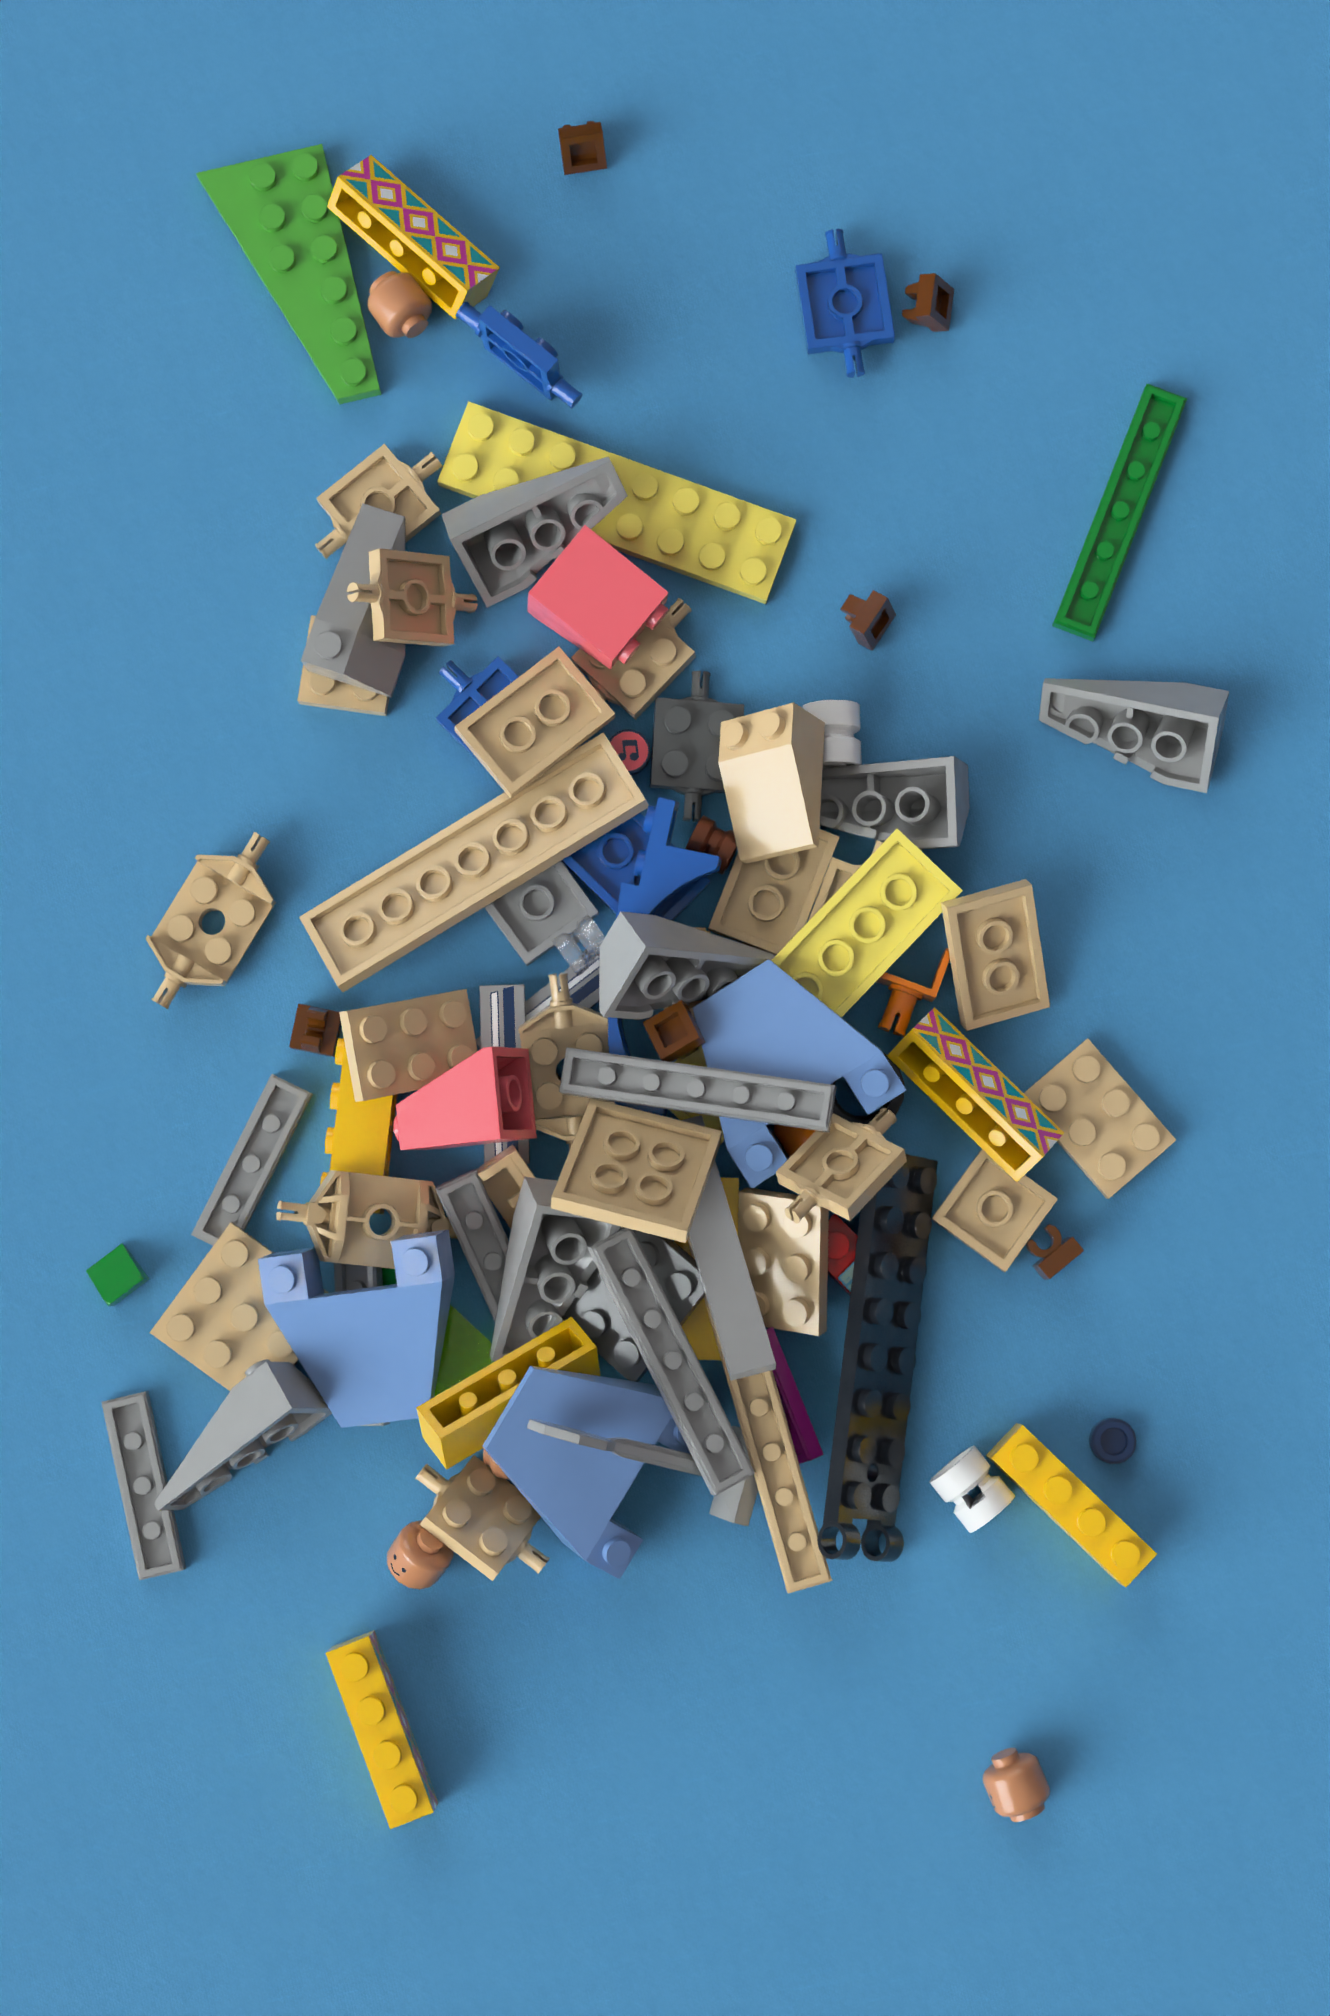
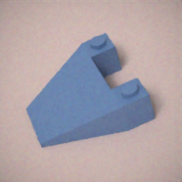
(782, 1030)
(370, 1347)
(572, 1483)

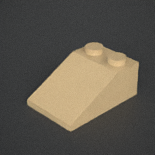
(773, 780)

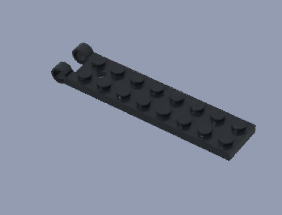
(879, 1365)

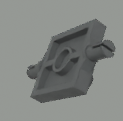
(688, 744)

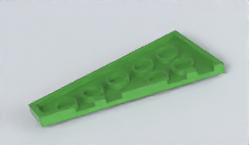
(301, 257)

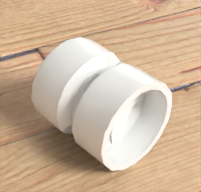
(841, 724)
(963, 1475)

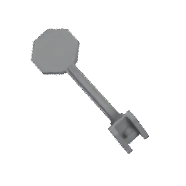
(731, 1505)

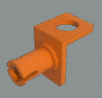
(905, 995)

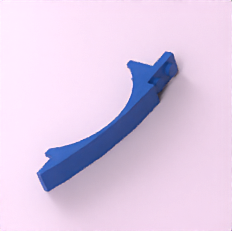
(663, 874)

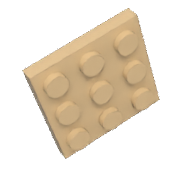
(637, 1170)
(222, 1315)

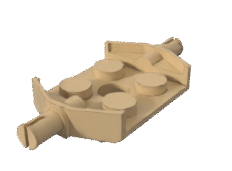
(220, 885)
(546, 1038)
(342, 1210)

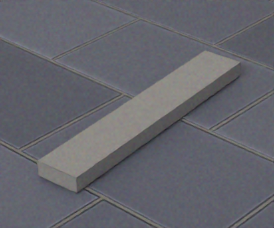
(698, 1089)
(728, 1282)
(671, 1360)

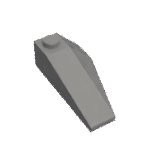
(522, 527)
(658, 962)

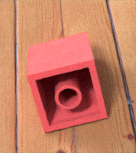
(597, 599)
(471, 1104)

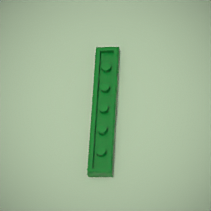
(1119, 512)

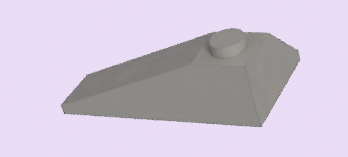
(343, 630)
(1155, 725)
(916, 796)
(543, 1266)
(257, 1412)

